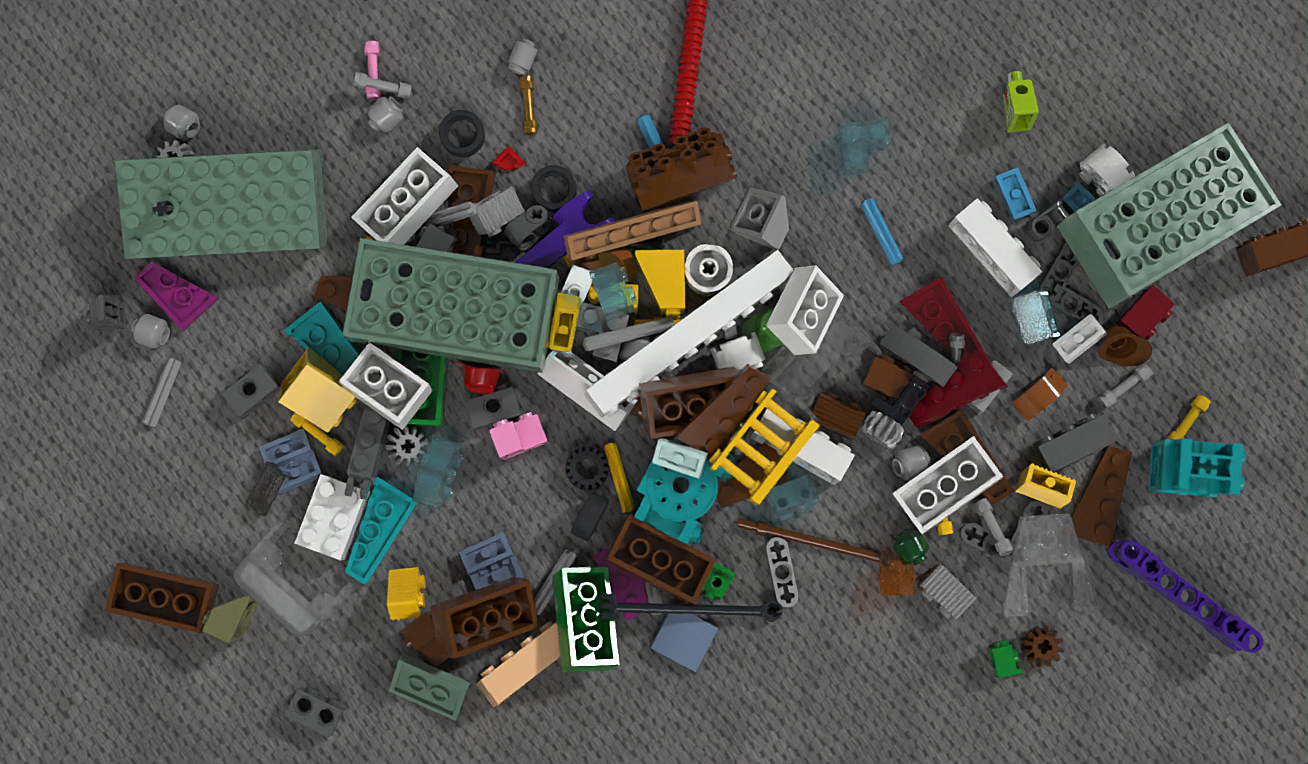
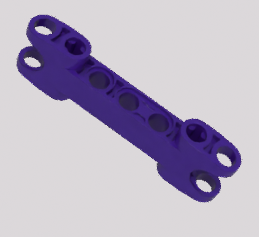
(553, 246)
(1218, 622)

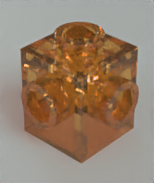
(897, 579)

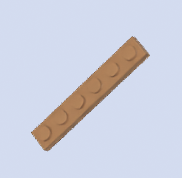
(632, 230)

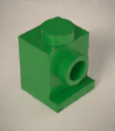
(726, 577)
(1004, 659)

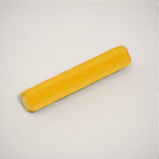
(619, 477)

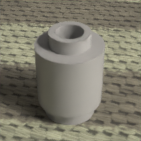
(522, 57)

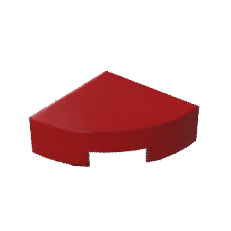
(508, 160)

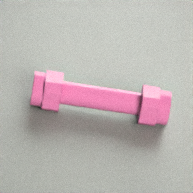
(372, 50)

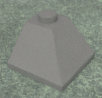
(762, 218)

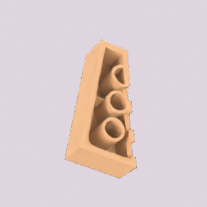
(521, 666)

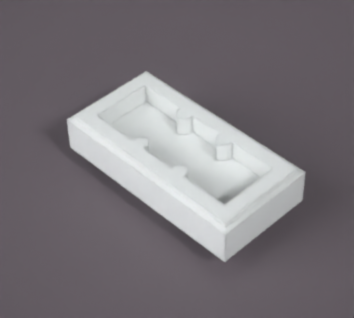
(577, 282)

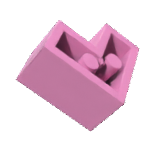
(518, 437)

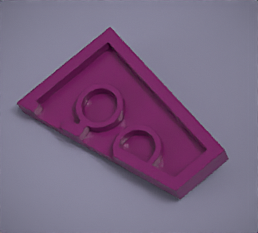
(175, 295)
(625, 586)

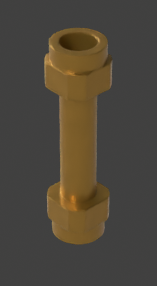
(527, 86)

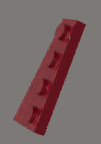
(941, 316)
(971, 381)

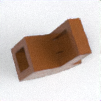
(620, 255)
(1040, 394)

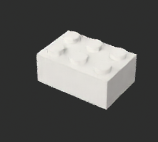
(805, 310)
(385, 386)
(331, 518)

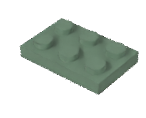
(429, 686)

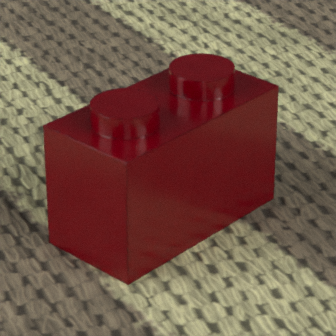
(1147, 313)

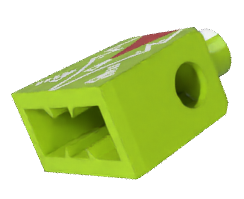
(1019, 103)

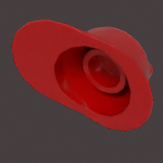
(480, 379)

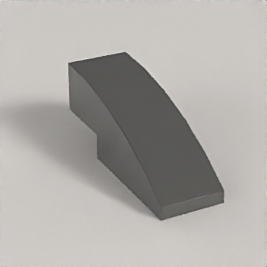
(918, 355)

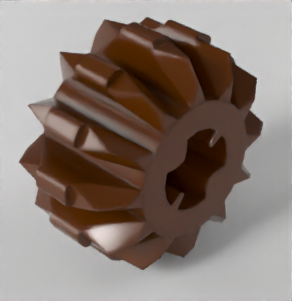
(1039, 637)

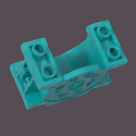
(1196, 468)
(664, 515)

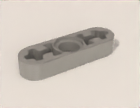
(772, 555)

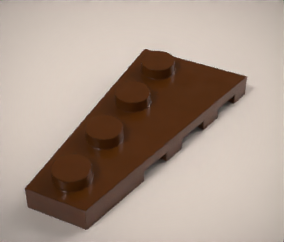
(473, 187)
(724, 413)
(953, 433)
(1101, 500)

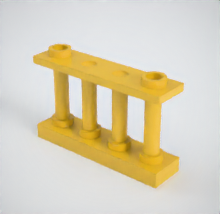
(787, 450)

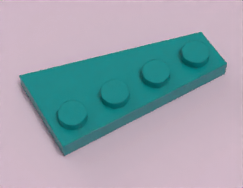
(325, 336)
(382, 523)

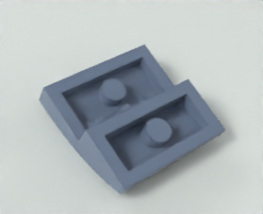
(294, 458)
(491, 561)
(684, 639)

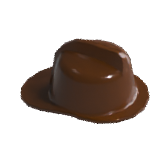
(1124, 347)

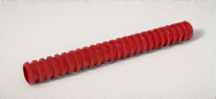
(688, 69)

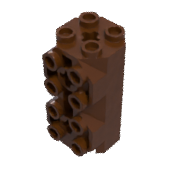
(690, 167)

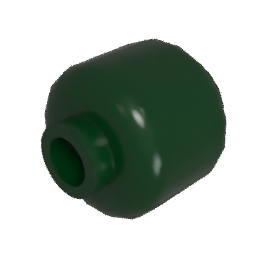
(911, 546)

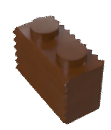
(838, 416)

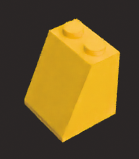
(664, 278)
(315, 391)

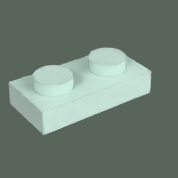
(679, 457)

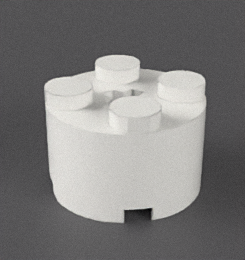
(1105, 169)
(708, 256)
(739, 353)

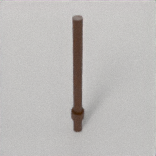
(762, 528)

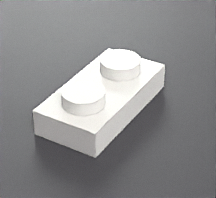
(1079, 338)

